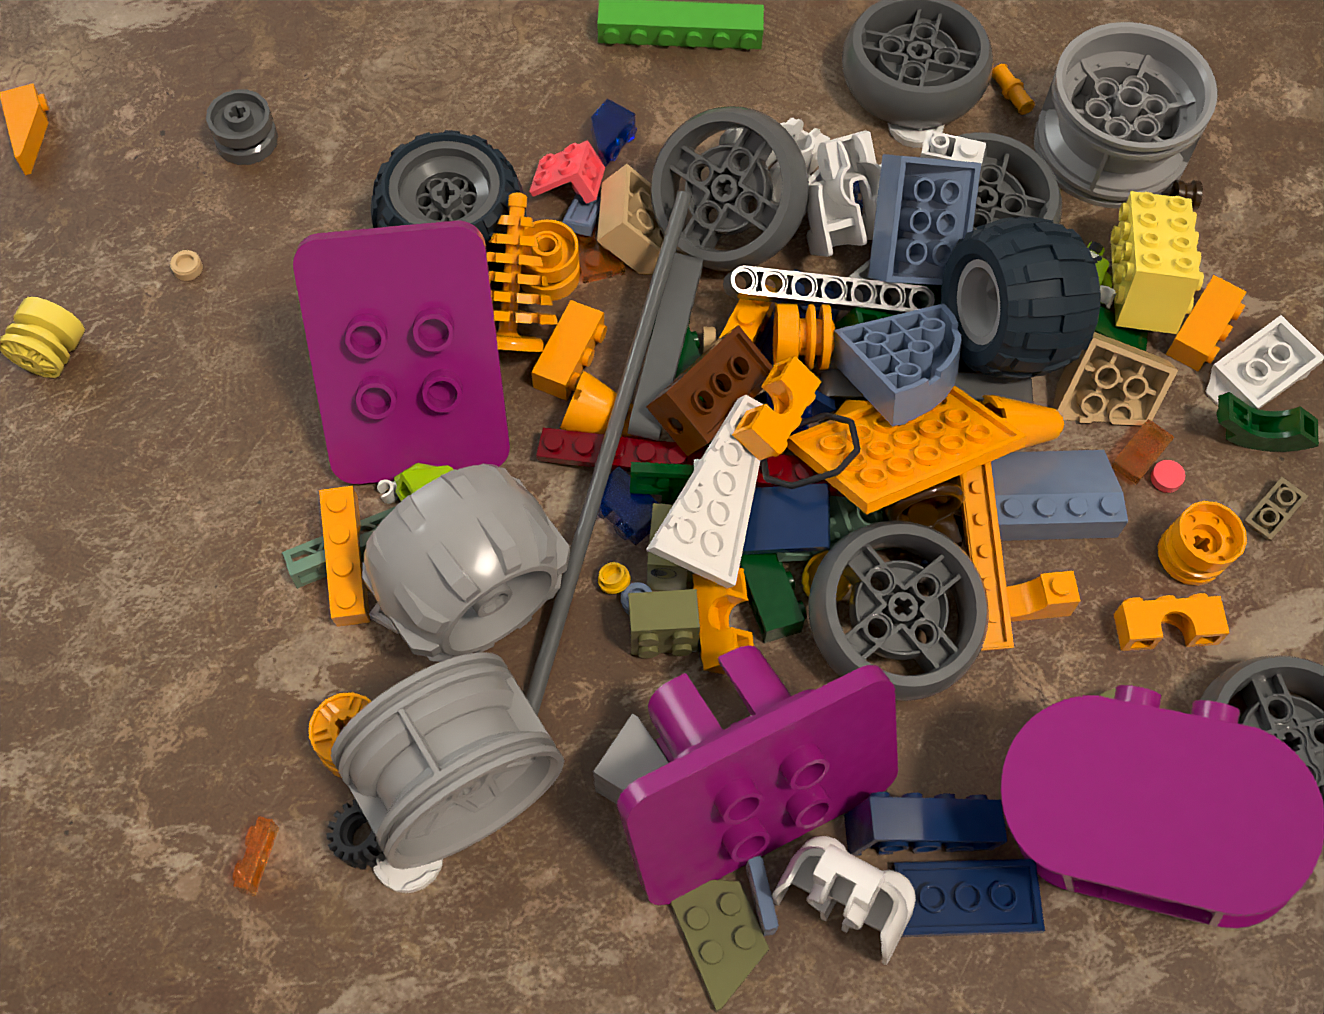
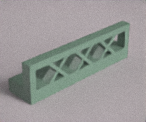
(314, 566)

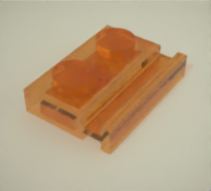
(596, 261)

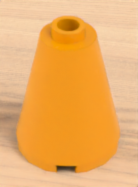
(592, 407)
(1033, 420)

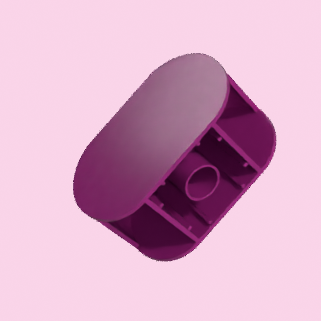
(1163, 807)

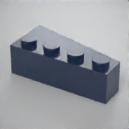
(924, 824)

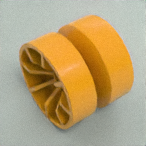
(560, 258)

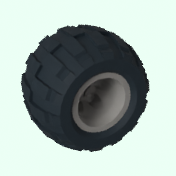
(1022, 297)

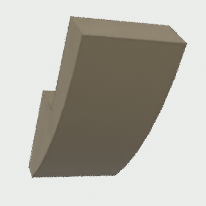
(1275, 509)

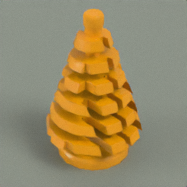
(509, 296)

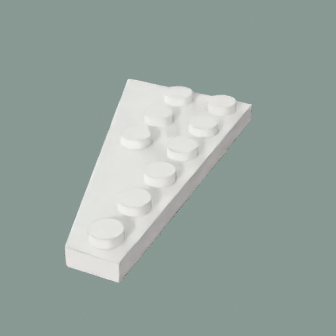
(713, 510)

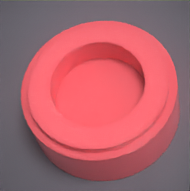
(1167, 476)

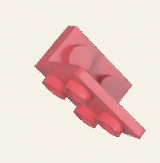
(574, 164)

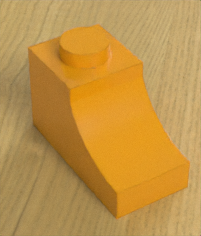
(1044, 597)

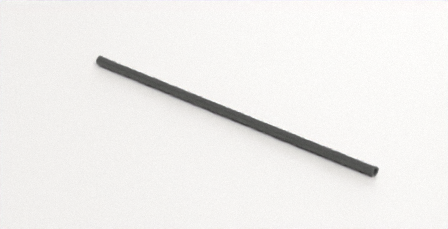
(607, 453)

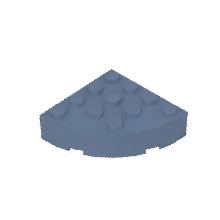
(901, 360)

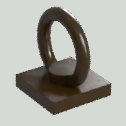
(929, 509)

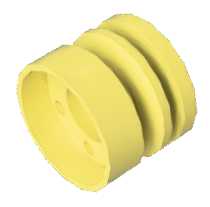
(41, 337)

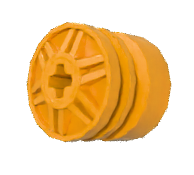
(803, 336)
(1202, 543)
(330, 720)

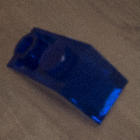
(611, 130)

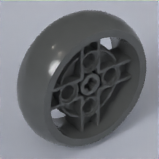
(917, 61)
(758, 139)
(1014, 182)
(858, 562)
(1265, 685)

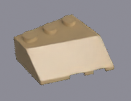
(628, 221)
(1113, 384)

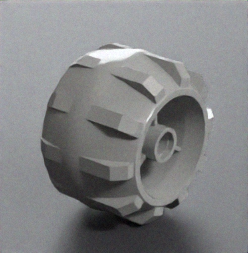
(464, 562)

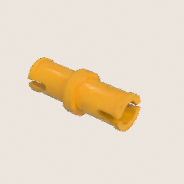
(1013, 89)

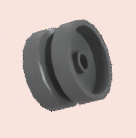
(242, 127)

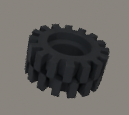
(343, 834)

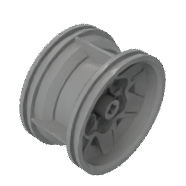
(1124, 112)
(446, 758)

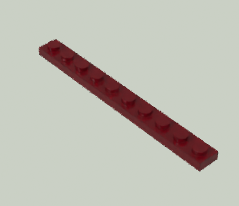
(584, 447)

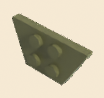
(720, 936)

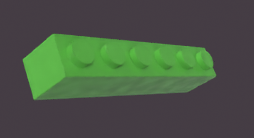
(681, 23)

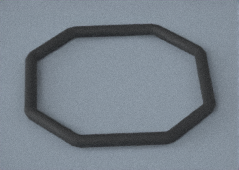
(825, 475)

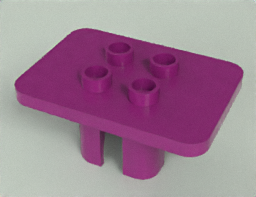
(403, 348)
(759, 779)

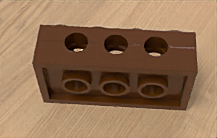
(682, 412)

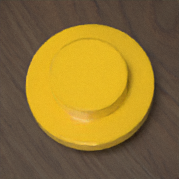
(613, 578)

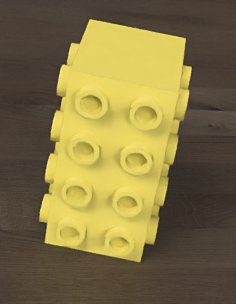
(1155, 262)

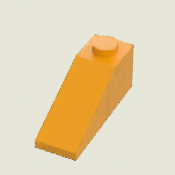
(25, 122)

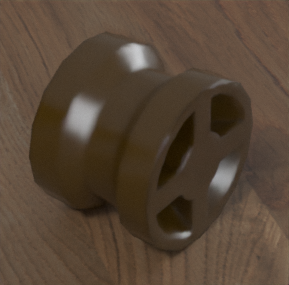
(1188, 190)

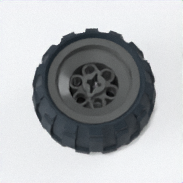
(446, 180)

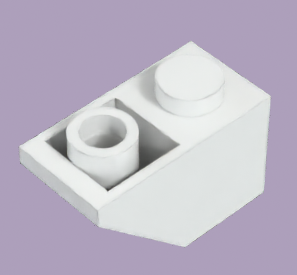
(951, 147)

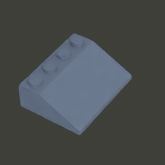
(921, 217)
(1057, 496)

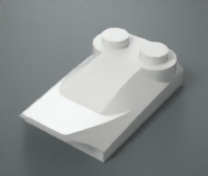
(1264, 365)

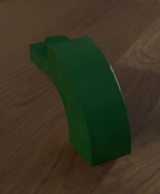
(1266, 430)

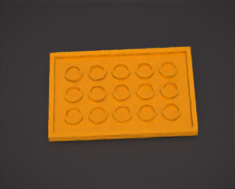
(909, 456)

